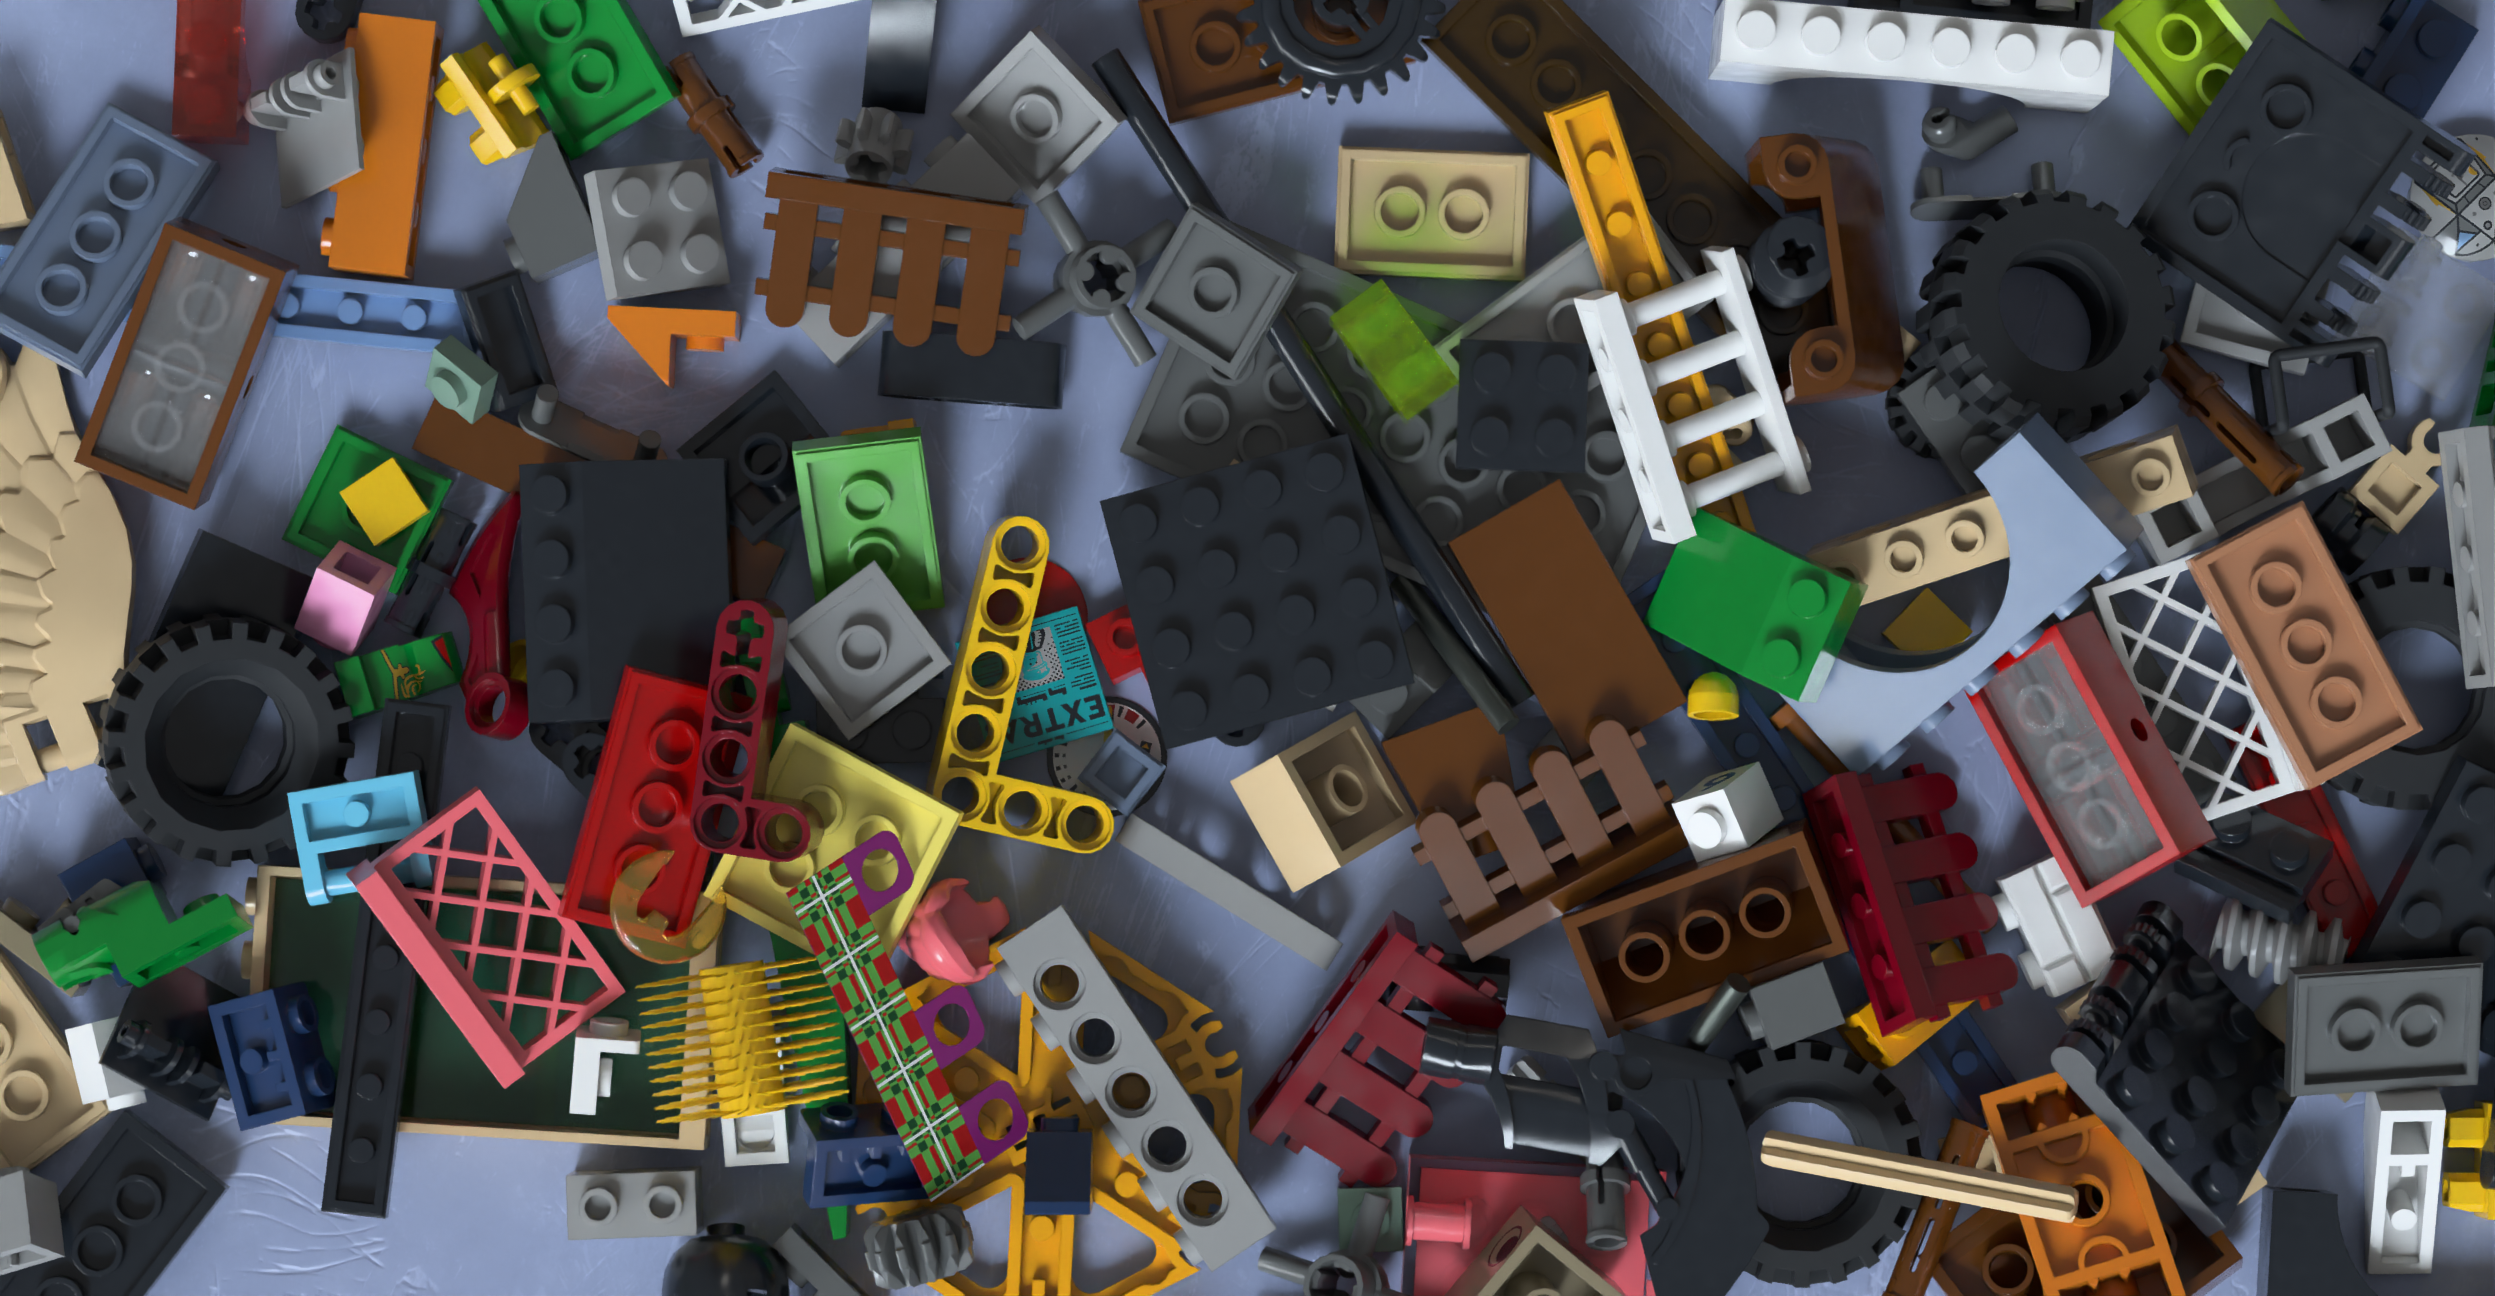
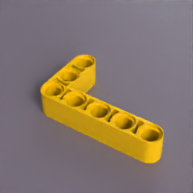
(996, 703)

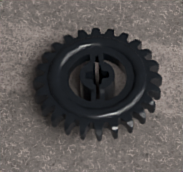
(1348, 65)

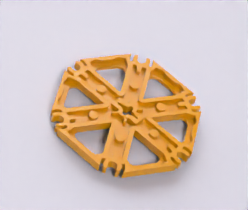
(1043, 1244)

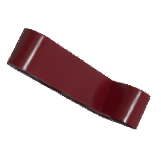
(755, 731)

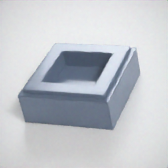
(1121, 772)

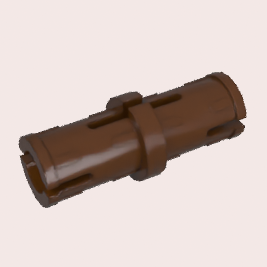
(713, 116)

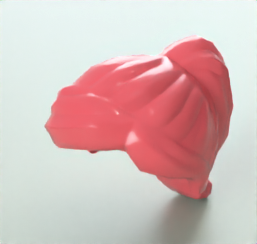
(953, 932)

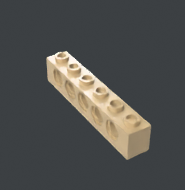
(1971, 532)

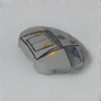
(2467, 216)

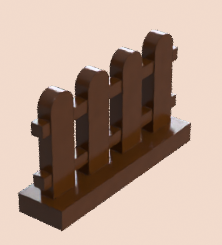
(858, 250)
(1566, 871)

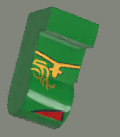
(399, 673)

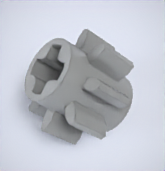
(873, 145)

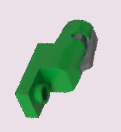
(134, 931)

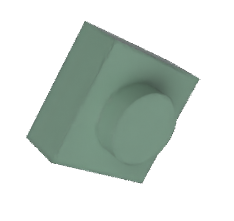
(461, 379)
(1349, 1205)

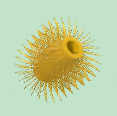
(742, 1041)

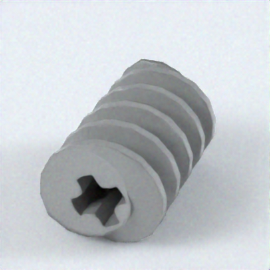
(2275, 942)

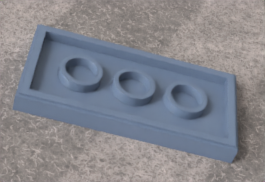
(95, 238)

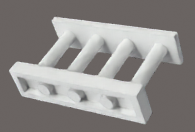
(1633, 383)

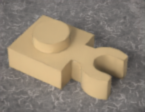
(2397, 482)

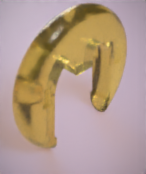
(645, 935)

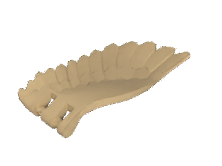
(61, 580)

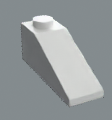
(2401, 1178)

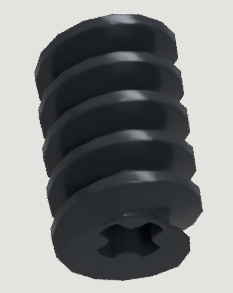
(1791, 238)

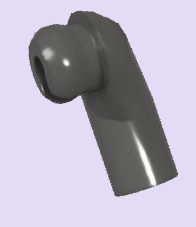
(1965, 138)

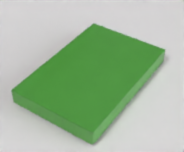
(869, 503)

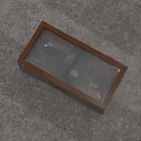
(186, 363)

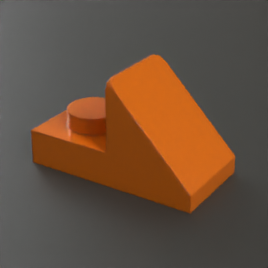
(656, 330)

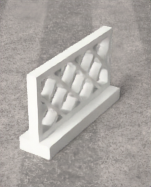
(2282, 769)

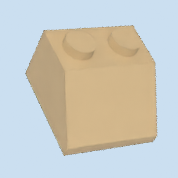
(1323, 801)

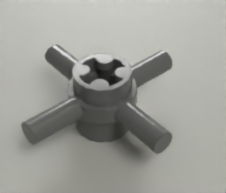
(1113, 263)
(1321, 1276)

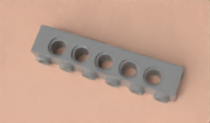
(1241, 1216)

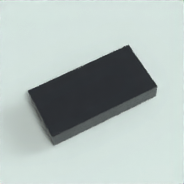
(505, 337)

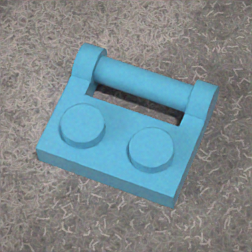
(357, 816)

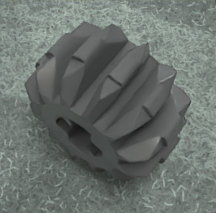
(918, 1246)

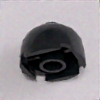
(725, 1265)

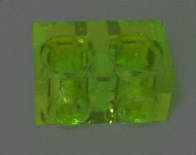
(1393, 351)

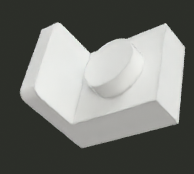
(590, 1072)

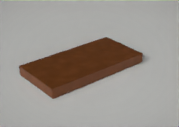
(1204, 57)
(1566, 617)

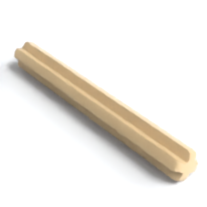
(1920, 1176)

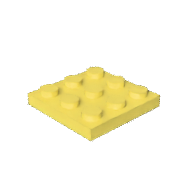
(855, 805)

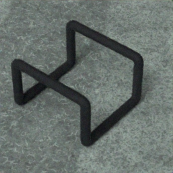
(2345, 349)

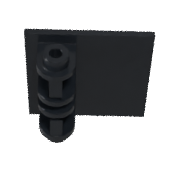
(170, 1042)

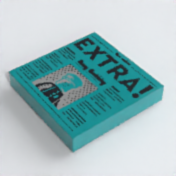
(1057, 687)

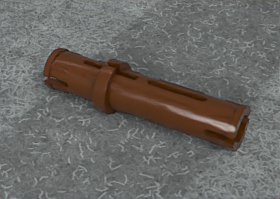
(2203, 396)
(1961, 1142)

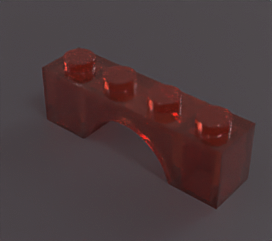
(210, 73)

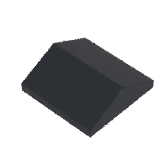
(757, 443)

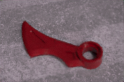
(484, 596)

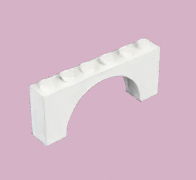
(2025, 61)

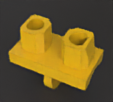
(497, 99)
(2463, 1189)

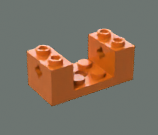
(2054, 1137)

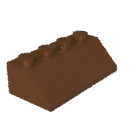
(1686, 928)

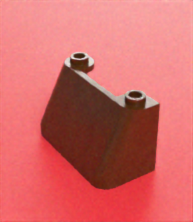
(1864, 344)

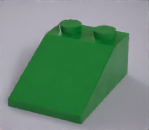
(1755, 607)

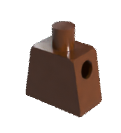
(1446, 761)

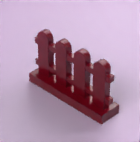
(1877, 906)
(1323, 1058)

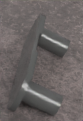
(1937, 207)
(581, 434)

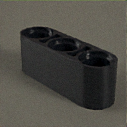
(1008, 375)

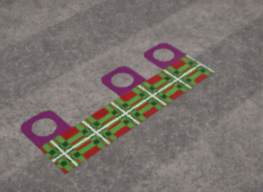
(892, 1038)

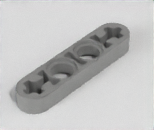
(1228, 891)

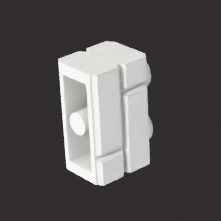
(2061, 939)

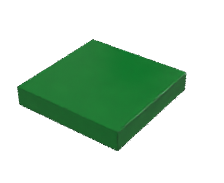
(325, 517)

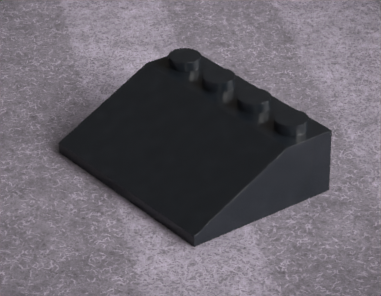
(619, 573)

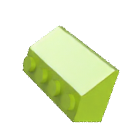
(2189, 46)

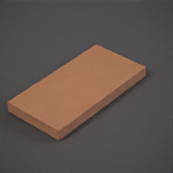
(2304, 645)

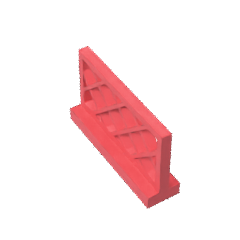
(441, 969)

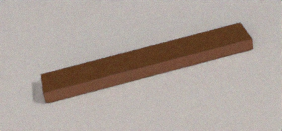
(496, 448)

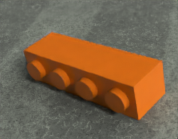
(382, 205)

